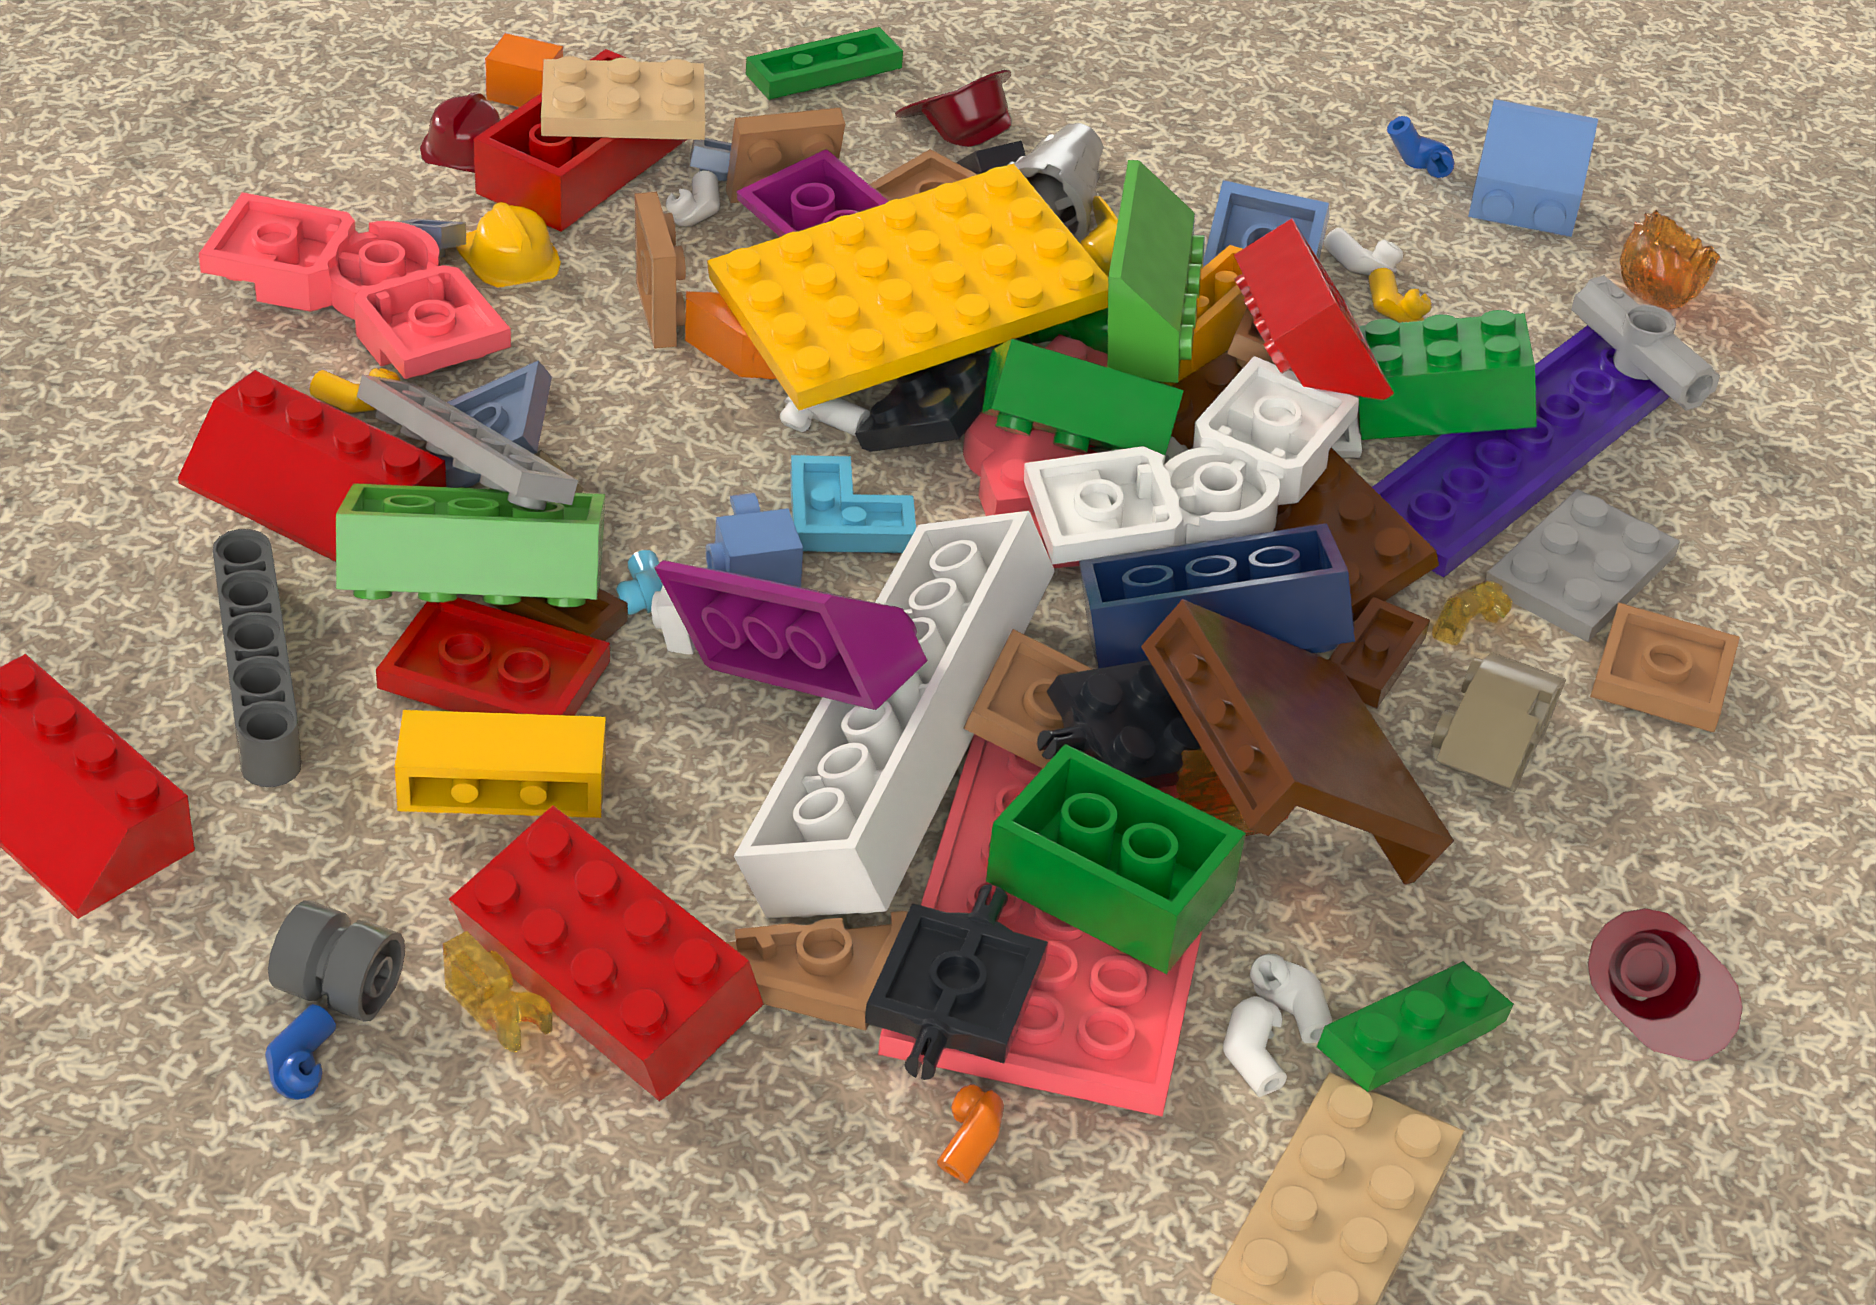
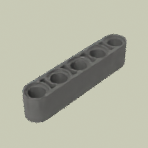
(257, 658)

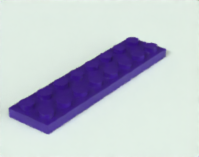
(1480, 482)

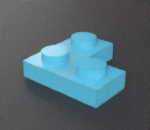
(836, 519)

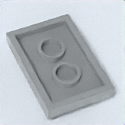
(1583, 564)

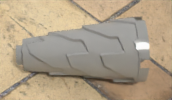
(1066, 174)

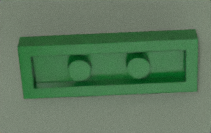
(823, 62)
(1414, 1026)

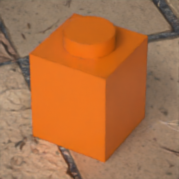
(516, 69)

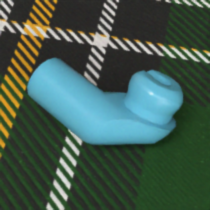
(645, 582)

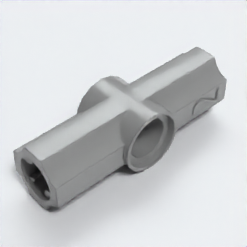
(1645, 342)

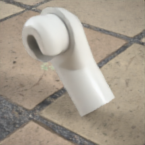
(698, 205)
(835, 413)

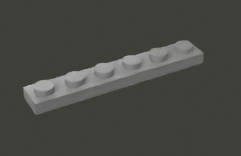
(469, 442)

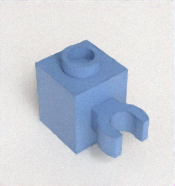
(757, 543)

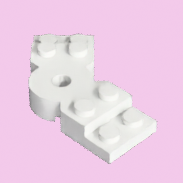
(1249, 454)

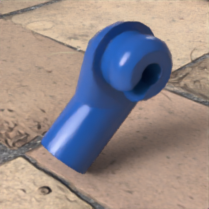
(1419, 150)
(291, 1053)

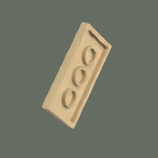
(1339, 1202)

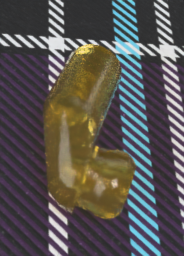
(1463, 606)

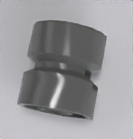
(326, 955)

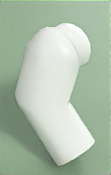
(1359, 259)
(1294, 991)
(1246, 1044)

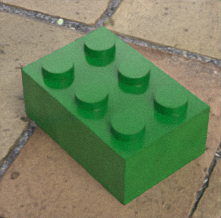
(1451, 376)
(1115, 857)

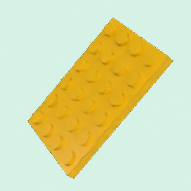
(908, 285)

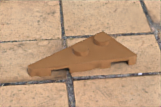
(819, 966)

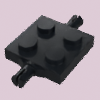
(1121, 720)
(956, 982)

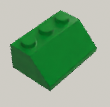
(1077, 400)

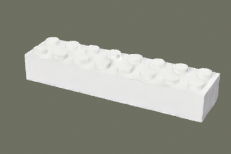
(871, 779)

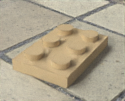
(623, 99)

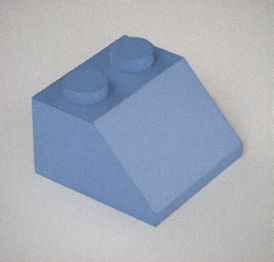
(1533, 167)
(1251, 212)

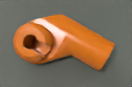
(980, 1129)

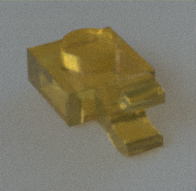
(483, 988)

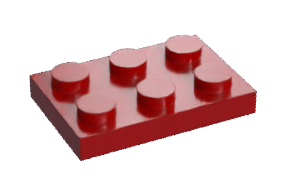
(491, 662)

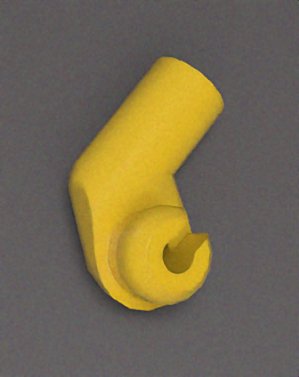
(1391, 303)
(342, 392)

